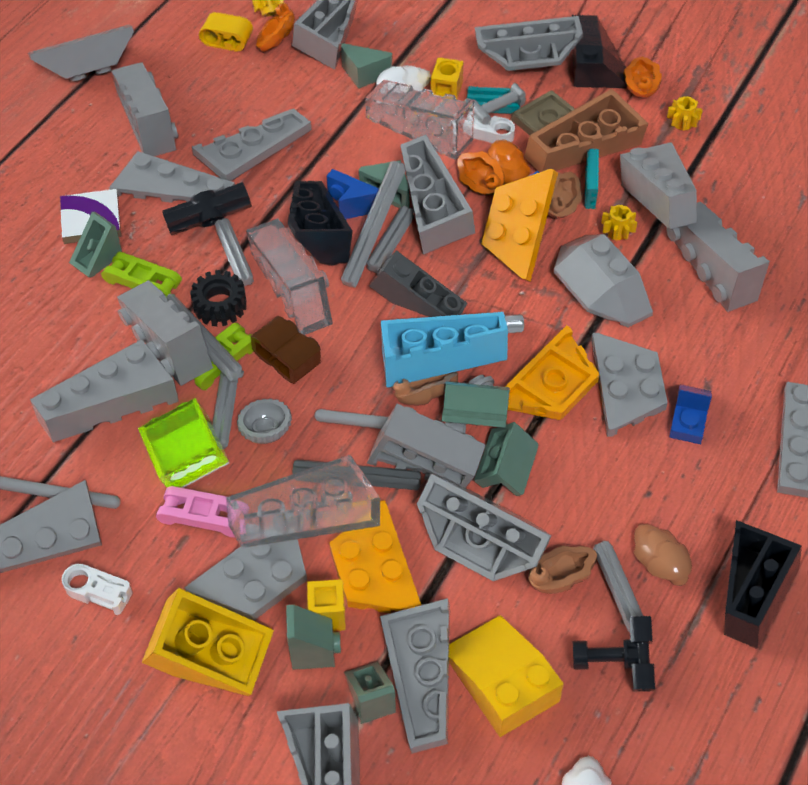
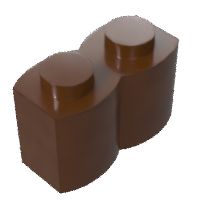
(286, 349)

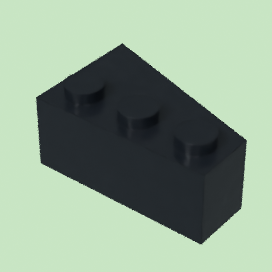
(758, 581)

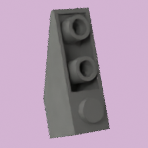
(414, 289)

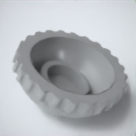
(264, 421)

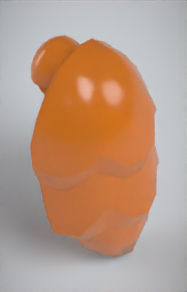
(276, 28)
(643, 77)
(510, 160)
(480, 172)

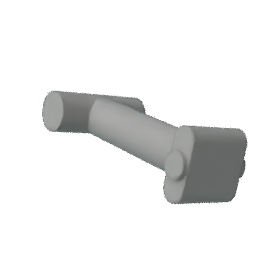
(482, 111)

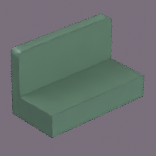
(475, 404)
(507, 459)

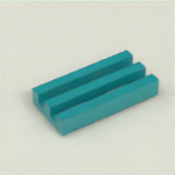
(487, 94)
(591, 178)

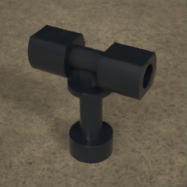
(633, 654)

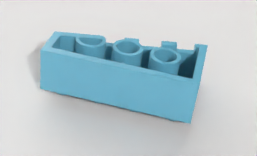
(441, 345)

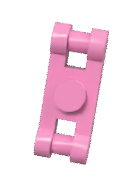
(199, 511)

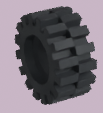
(217, 285)

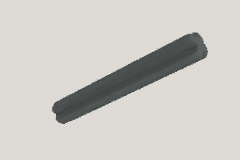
(376, 475)

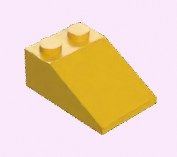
(207, 644)
(504, 674)

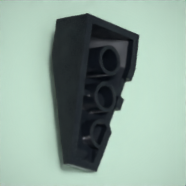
(595, 57)
(319, 223)

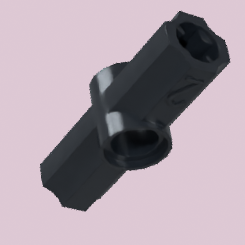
(206, 208)

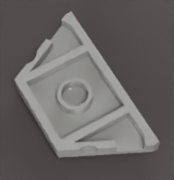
(628, 382)
(252, 578)

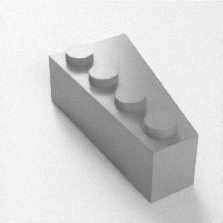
(145, 109)
(660, 184)
(105, 392)

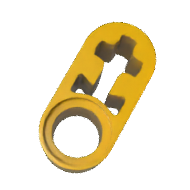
(226, 31)

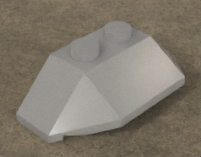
(530, 42)
(85, 54)
(603, 280)
(479, 531)

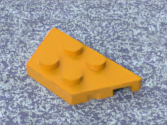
(519, 220)
(553, 379)
(374, 567)

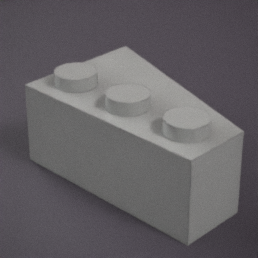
(324, 29)
(426, 447)
(324, 744)

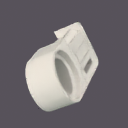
(488, 131)
(100, 588)

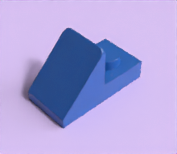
(353, 195)
(690, 414)

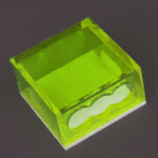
(183, 445)

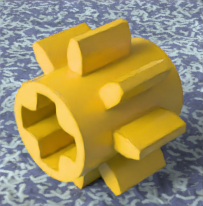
(266, 7)
(684, 113)
(619, 222)

